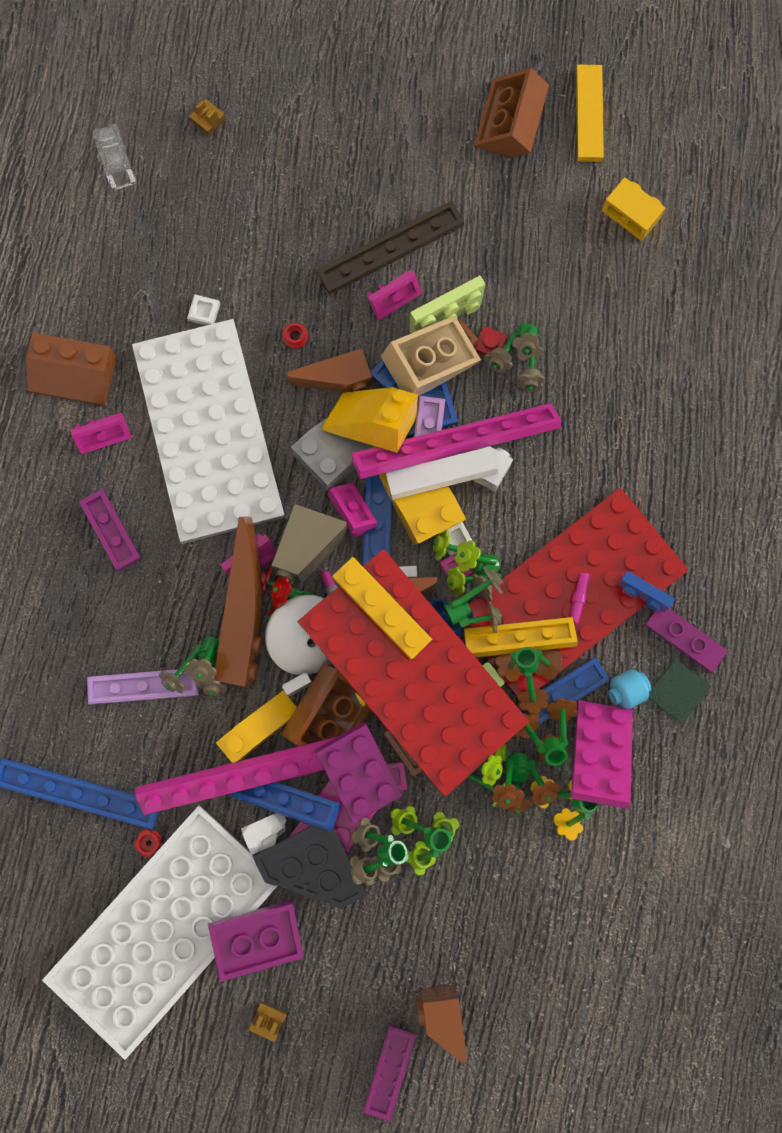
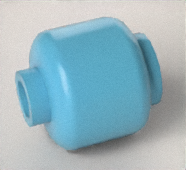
(629, 689)

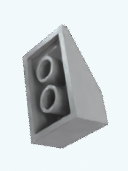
(327, 455)

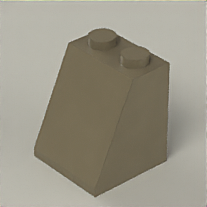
(307, 543)

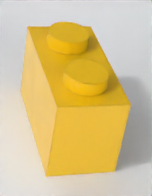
(633, 208)

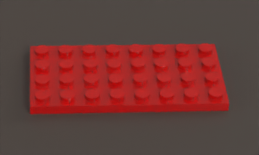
(605, 546)
(435, 705)

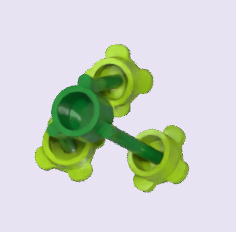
(436, 838)

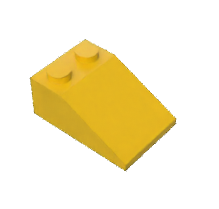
(374, 417)
(426, 512)

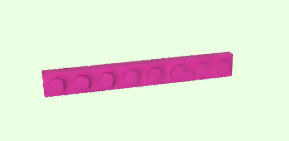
(457, 440)
(229, 778)

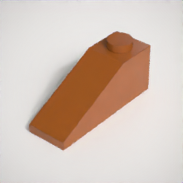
(337, 374)

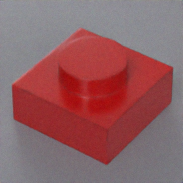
(489, 340)

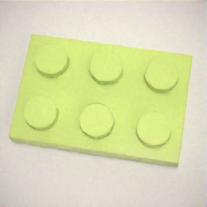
(456, 302)

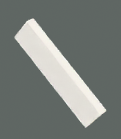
(441, 473)

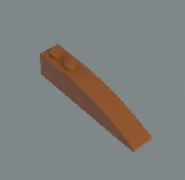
(242, 612)

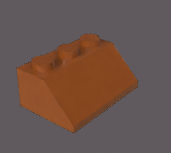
(512, 113)
(69, 369)
(325, 710)
(441, 1015)

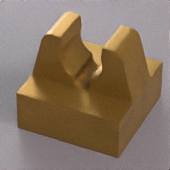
(207, 117)
(267, 1021)

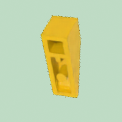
(257, 728)

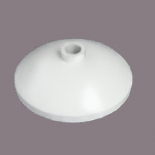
(288, 641)

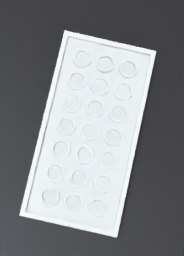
(207, 431)
(157, 932)

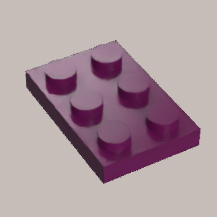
(358, 772)
(255, 940)

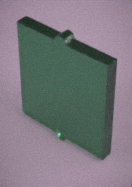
(678, 691)

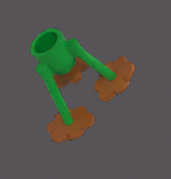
(527, 662)
(551, 747)
(511, 797)

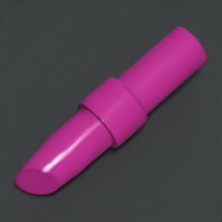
(579, 597)

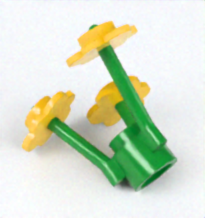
(569, 822)

